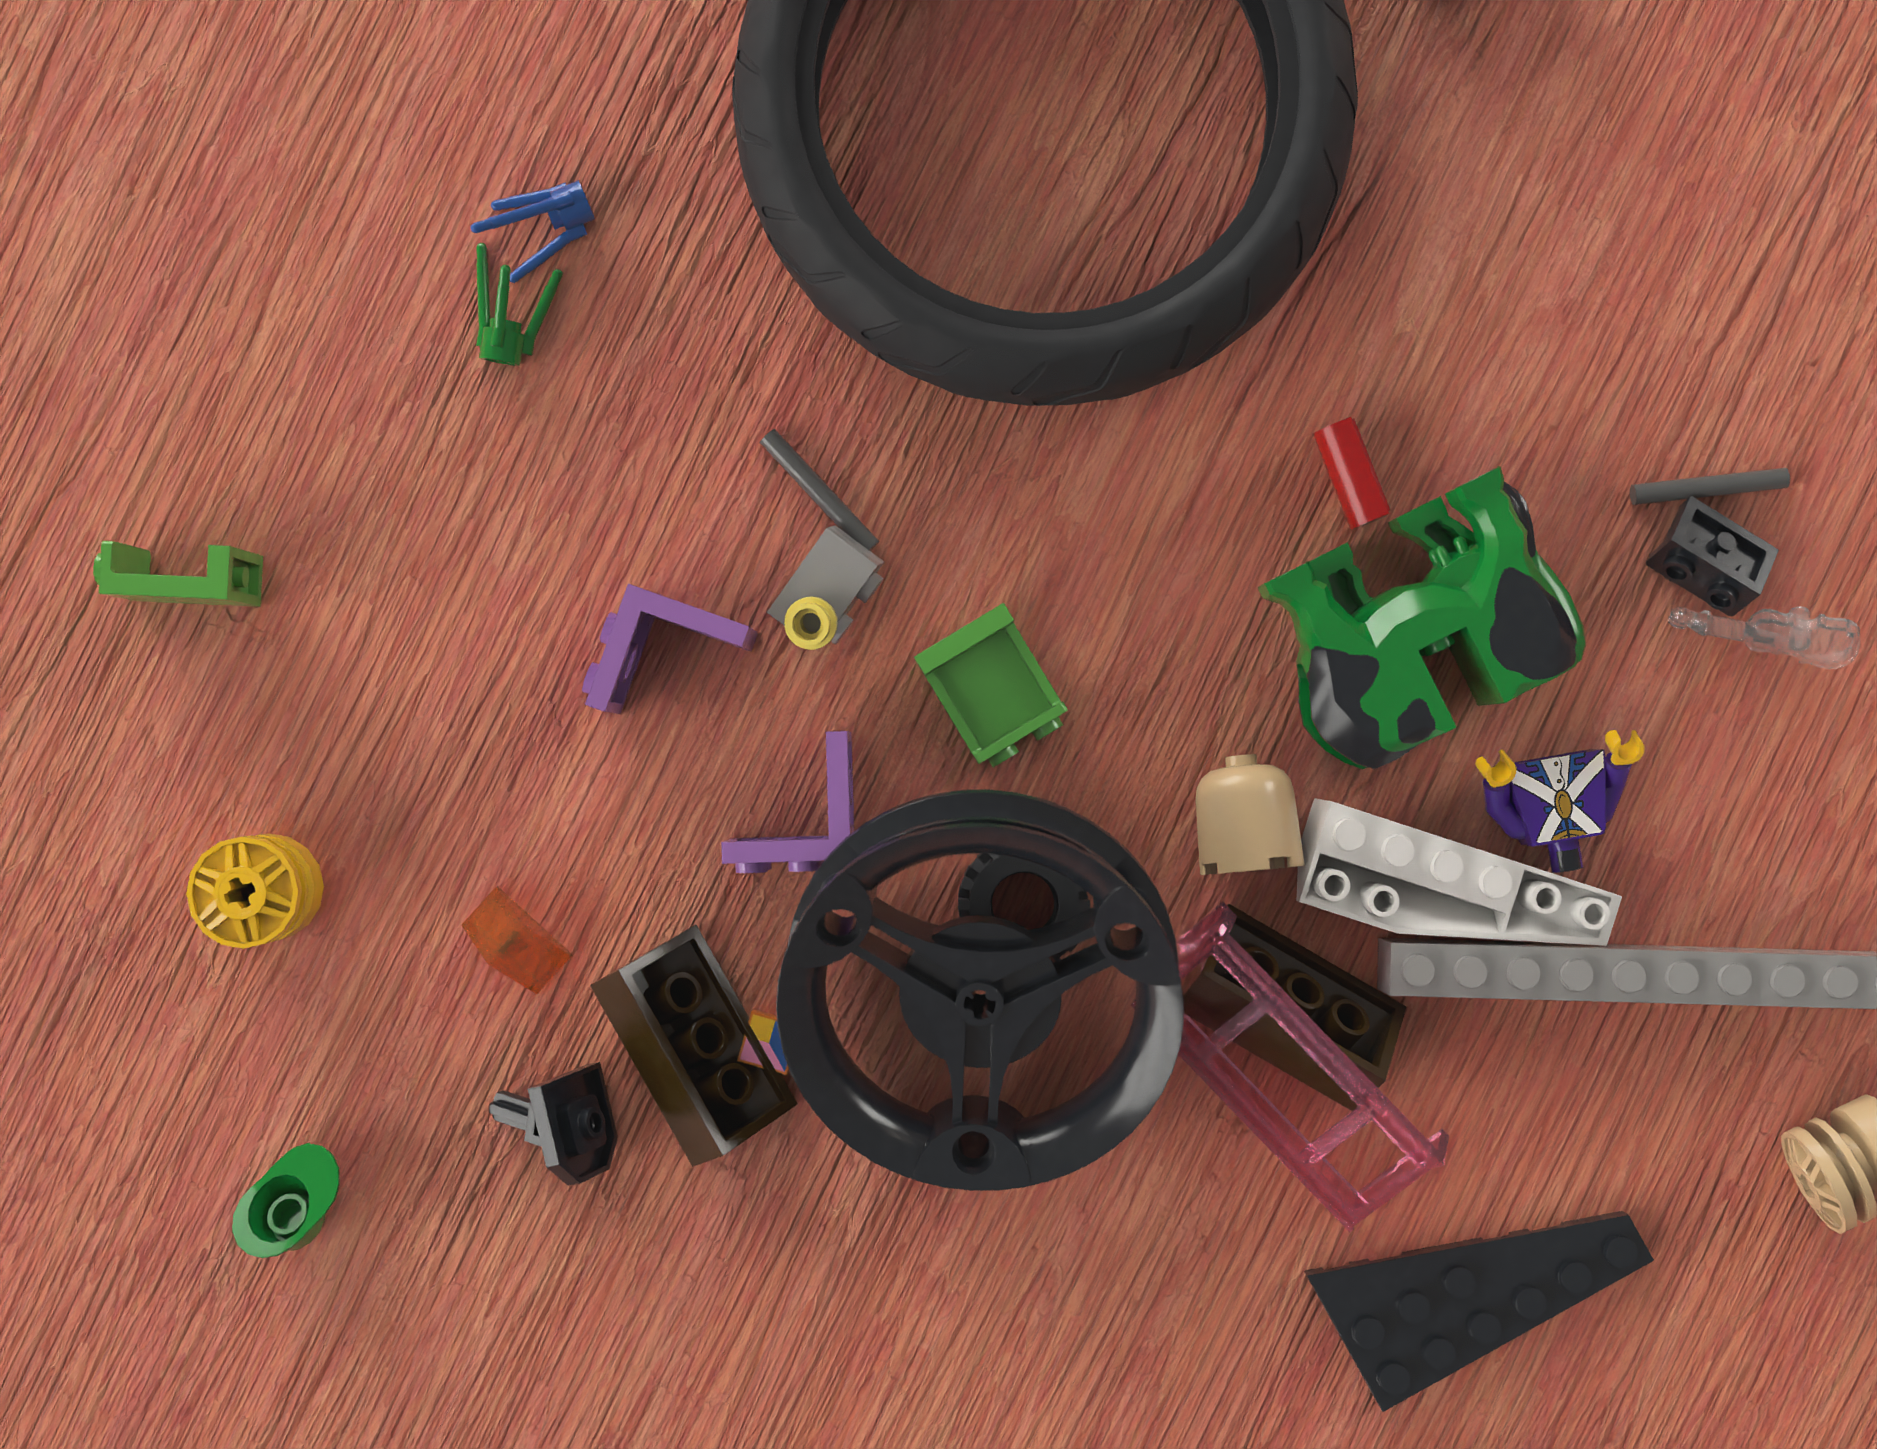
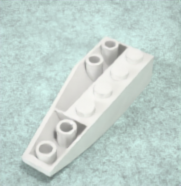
(1439, 886)

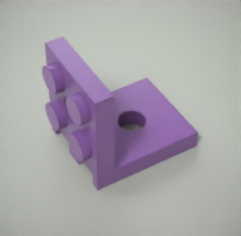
(628, 633)
(805, 852)

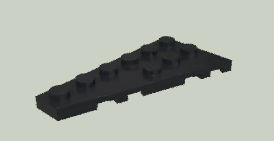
(1452, 1303)

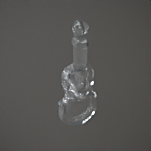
(1818, 642)

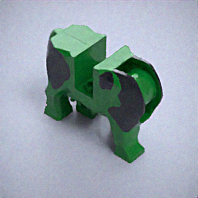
(1484, 598)

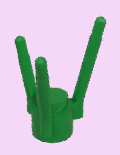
(501, 338)

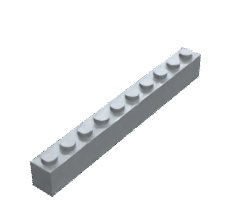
(1627, 973)

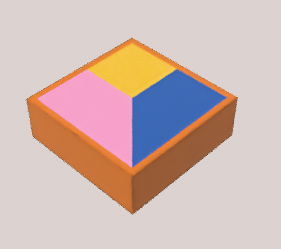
(766, 1031)

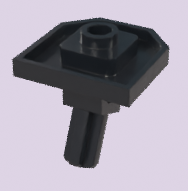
(567, 1119)

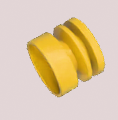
(285, 885)

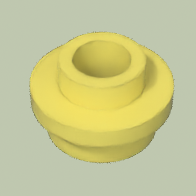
(799, 634)

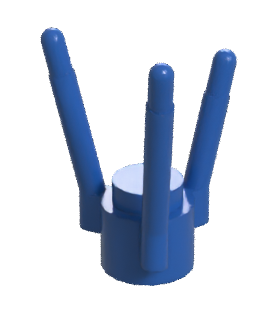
(565, 207)

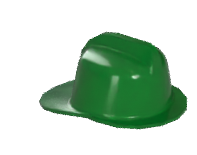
(287, 1203)

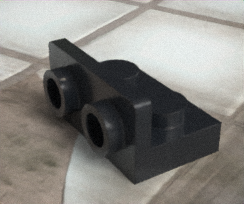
(1713, 558)

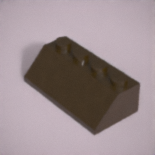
(1342, 1006)
(685, 1042)

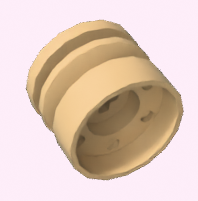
(1837, 1163)

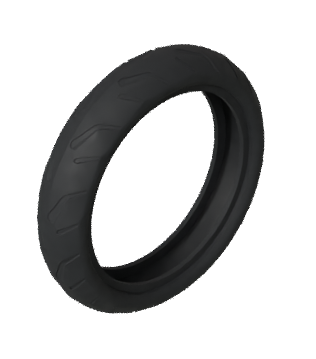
(1046, 355)

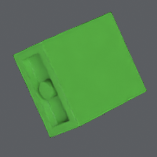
(231, 578)
(992, 686)

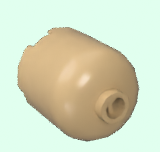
(1247, 818)

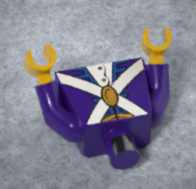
(1559, 796)

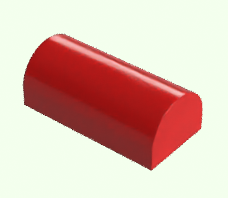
(1352, 473)

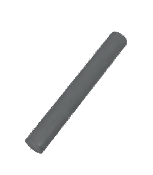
(1709, 486)
(817, 489)

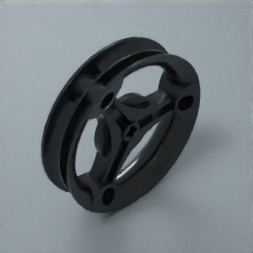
(977, 1138)

